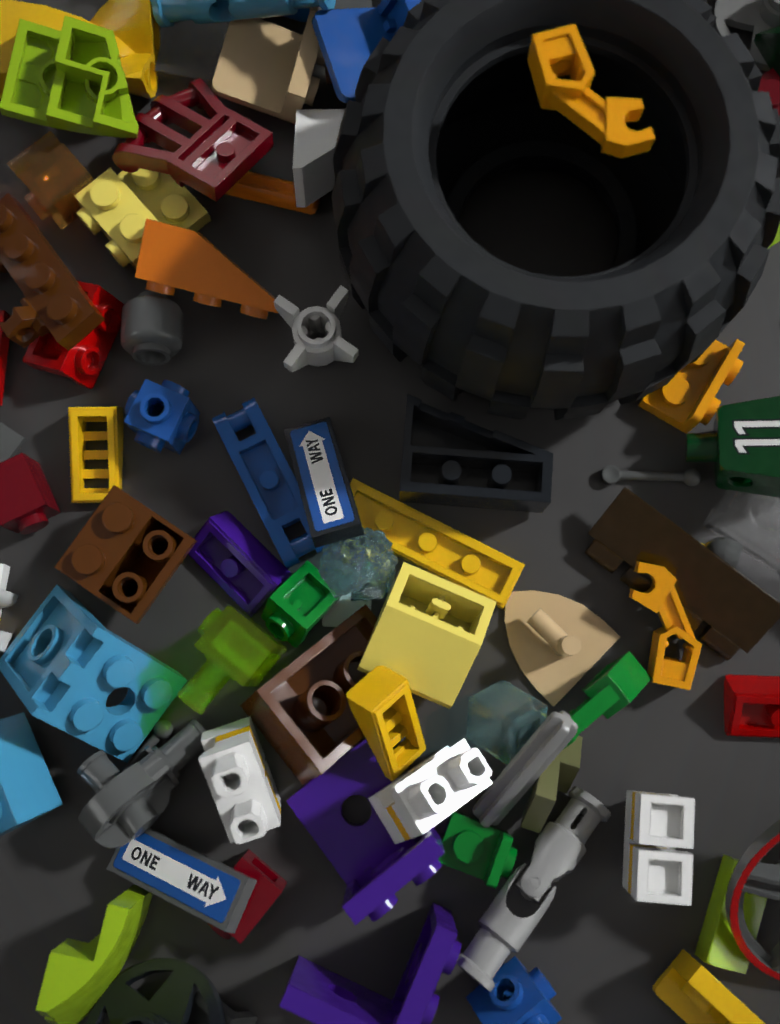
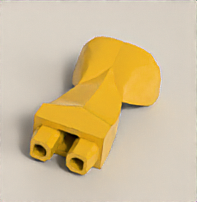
(133, 26)

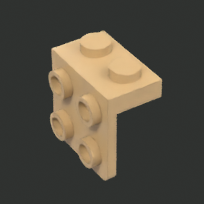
(268, 67)

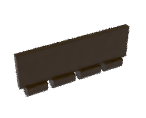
(706, 585)

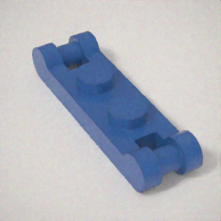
(267, 479)

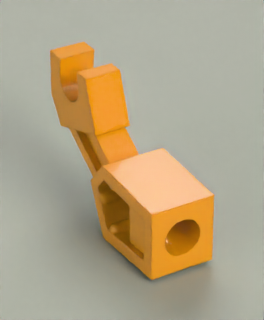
(563, 53)
(664, 601)

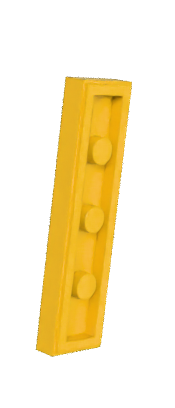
(437, 545)

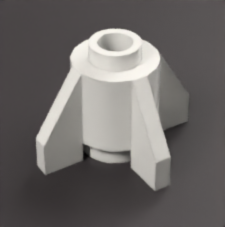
(319, 324)

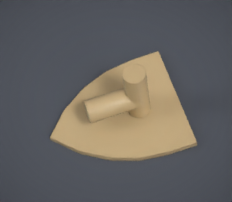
(554, 640)

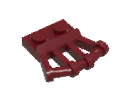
(209, 160)

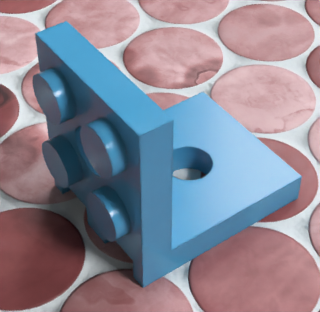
(69, 666)

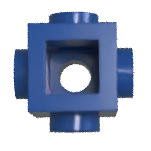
(170, 428)
(516, 998)

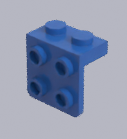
(351, 36)

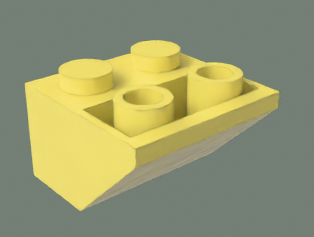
(428, 633)

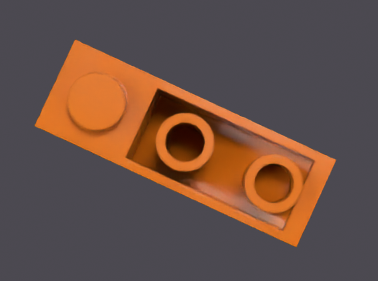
(188, 261)

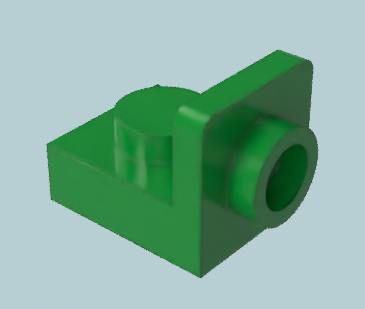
(298, 605)
(477, 849)

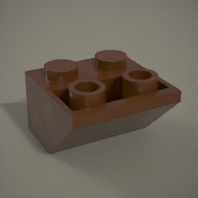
(125, 554)

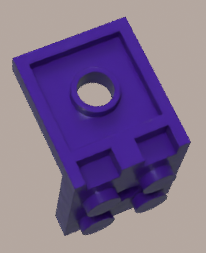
(363, 851)
(333, 999)

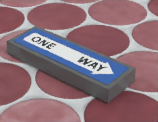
(185, 878)

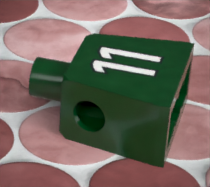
(742, 447)

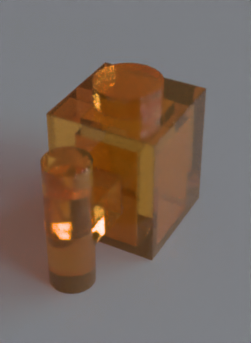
(52, 179)

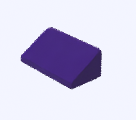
(238, 562)

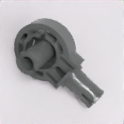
(135, 798)

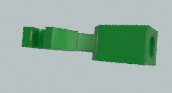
(610, 691)

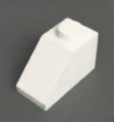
(313, 153)

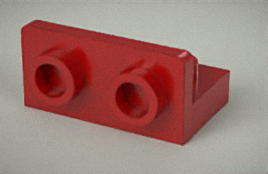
(88, 356)

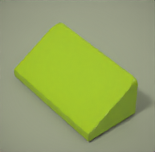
(716, 941)

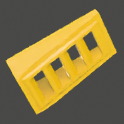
(78, 436)
(385, 716)

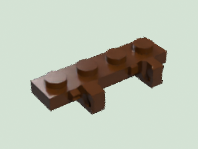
(52, 293)

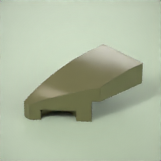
(555, 778)

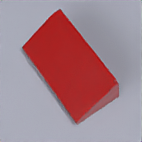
(752, 706)

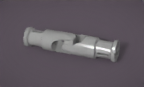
(554, 855)

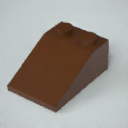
(306, 703)

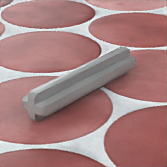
(525, 768)

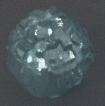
(359, 566)

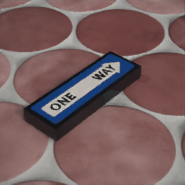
(323, 483)

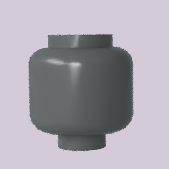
(151, 328)

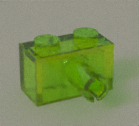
(234, 650)

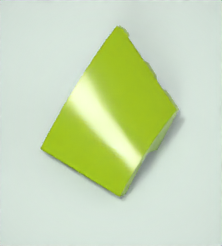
(69, 80)
(82, 970)

